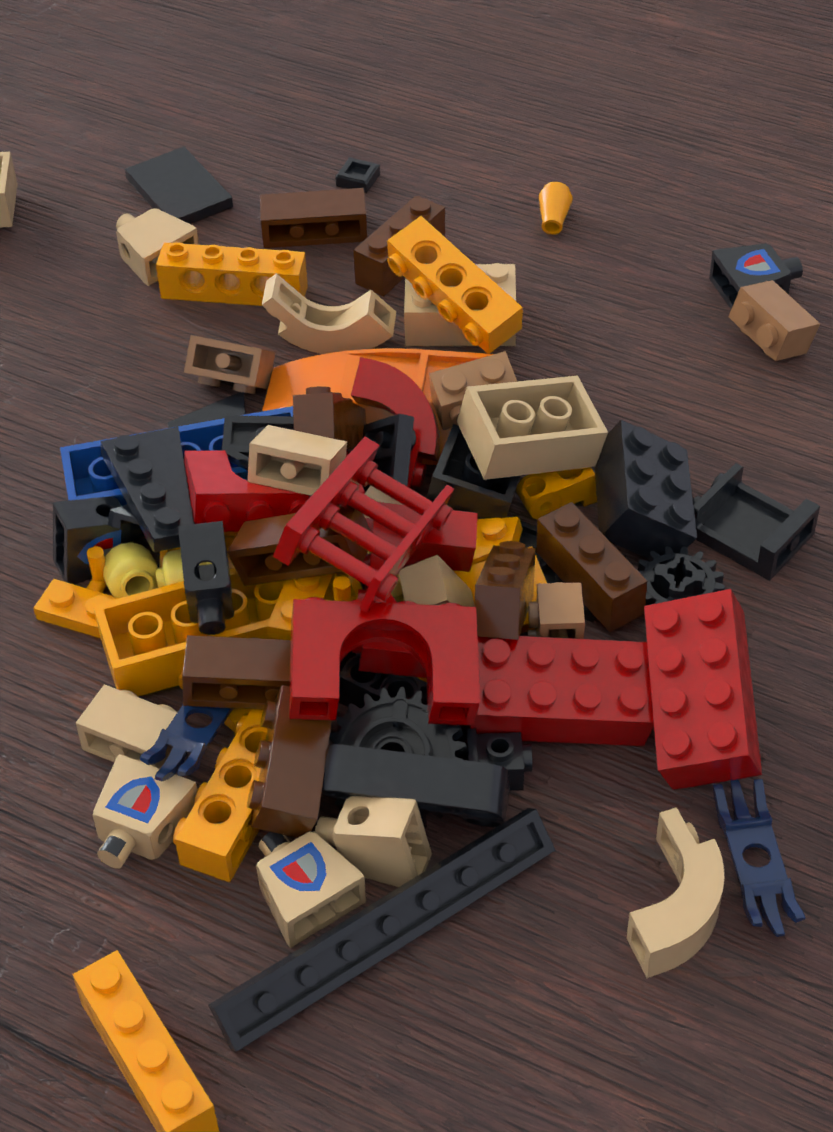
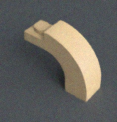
(328, 328)
(682, 923)

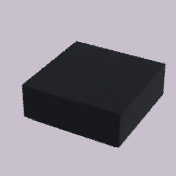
(357, 174)

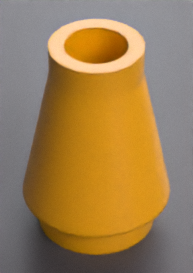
(554, 205)

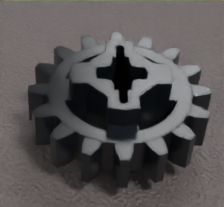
(678, 569)

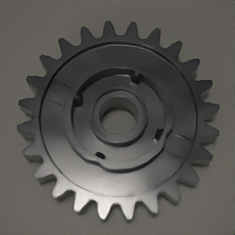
(398, 726)

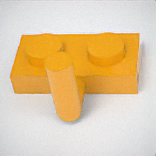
(302, 588)
(73, 605)

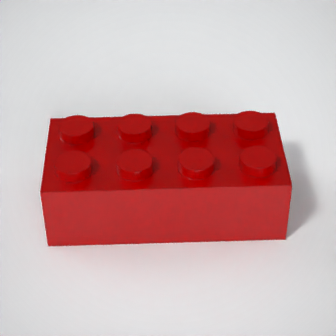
(565, 690)
(702, 690)

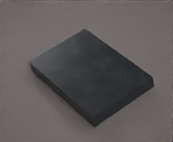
(179, 186)

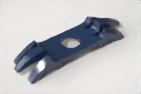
(184, 740)
(756, 881)

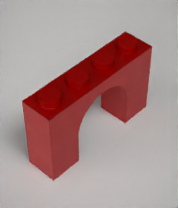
(224, 496)
(453, 544)
(436, 635)

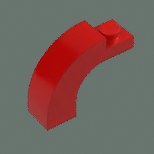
(393, 391)

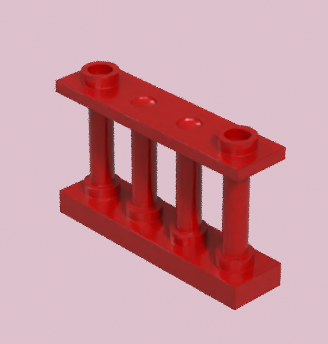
(341, 489)

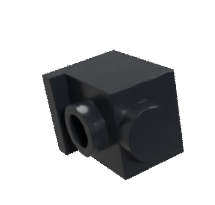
(501, 750)

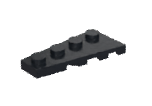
(153, 482)

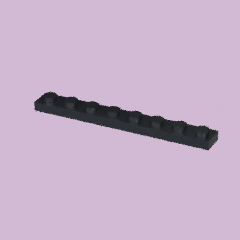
(380, 929)

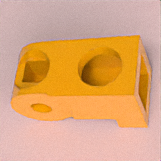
(551, 490)

